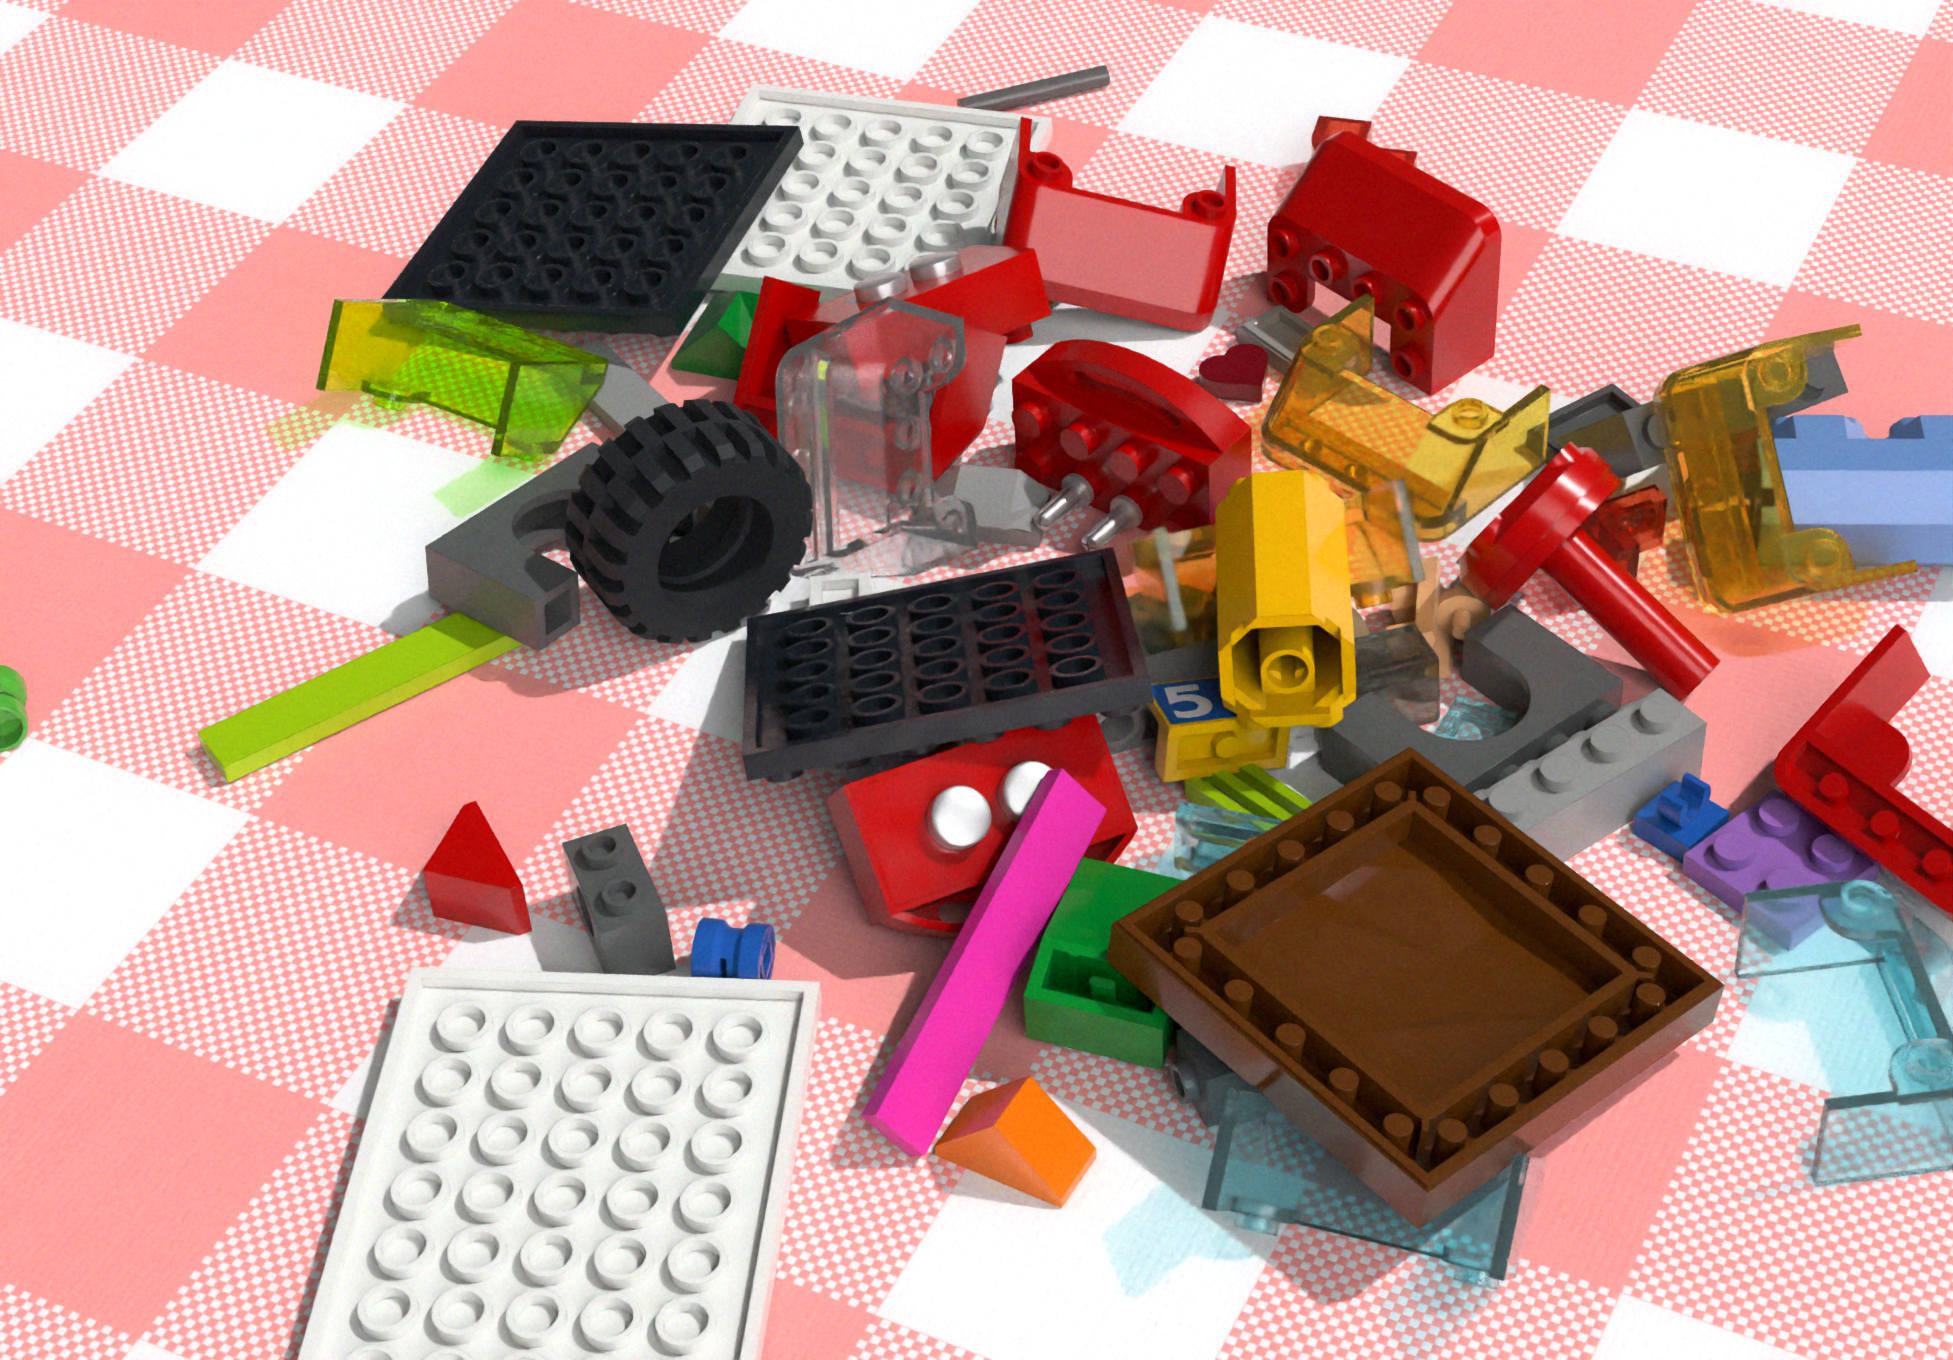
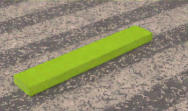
(350, 694)

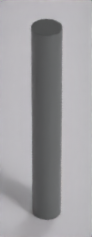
(1038, 90)

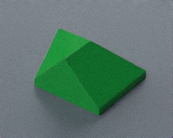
(719, 337)

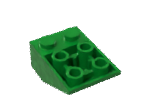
(1079, 996)

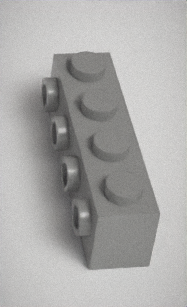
(1601, 775)

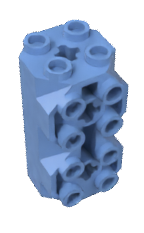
(1878, 494)

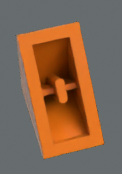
(1020, 1141)

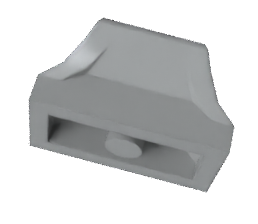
(1001, 501)

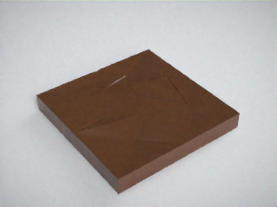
(1413, 982)

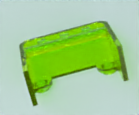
(464, 365)

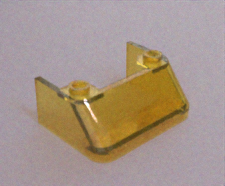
(1366, 436)
(1733, 484)
(1180, 567)

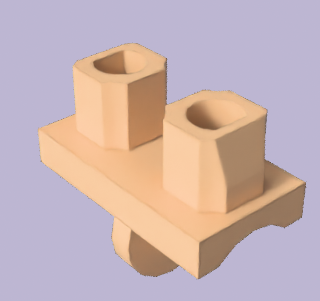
(1438, 612)

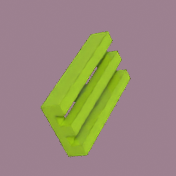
(1252, 787)

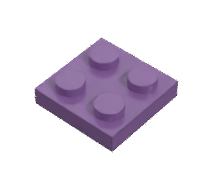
(1772, 848)

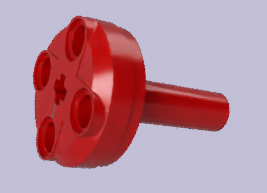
(1545, 533)

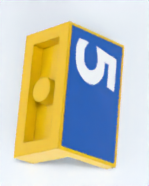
(1204, 737)

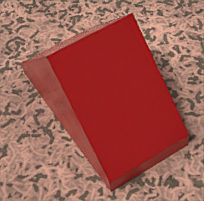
(473, 878)

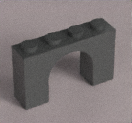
(1634, 437)
(490, 563)
(1514, 666)

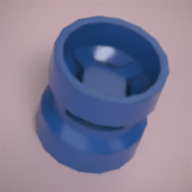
(731, 951)

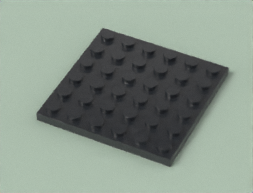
(600, 223)
(940, 665)

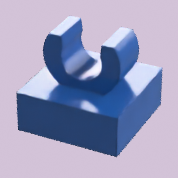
(1680, 817)

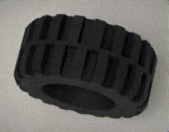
(657, 478)

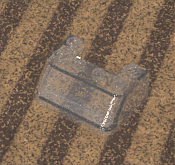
(862, 432)

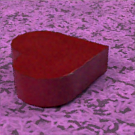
(1236, 374)

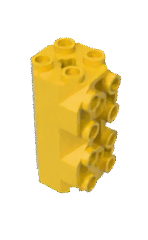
(1284, 602)

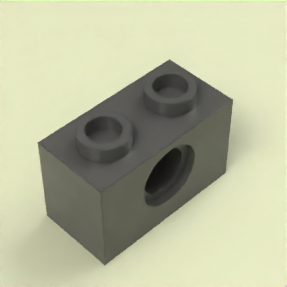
(619, 903)

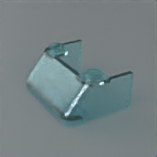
(1859, 925)
(1281, 1175)

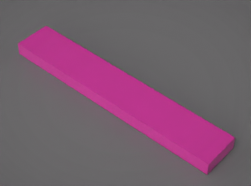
(984, 964)

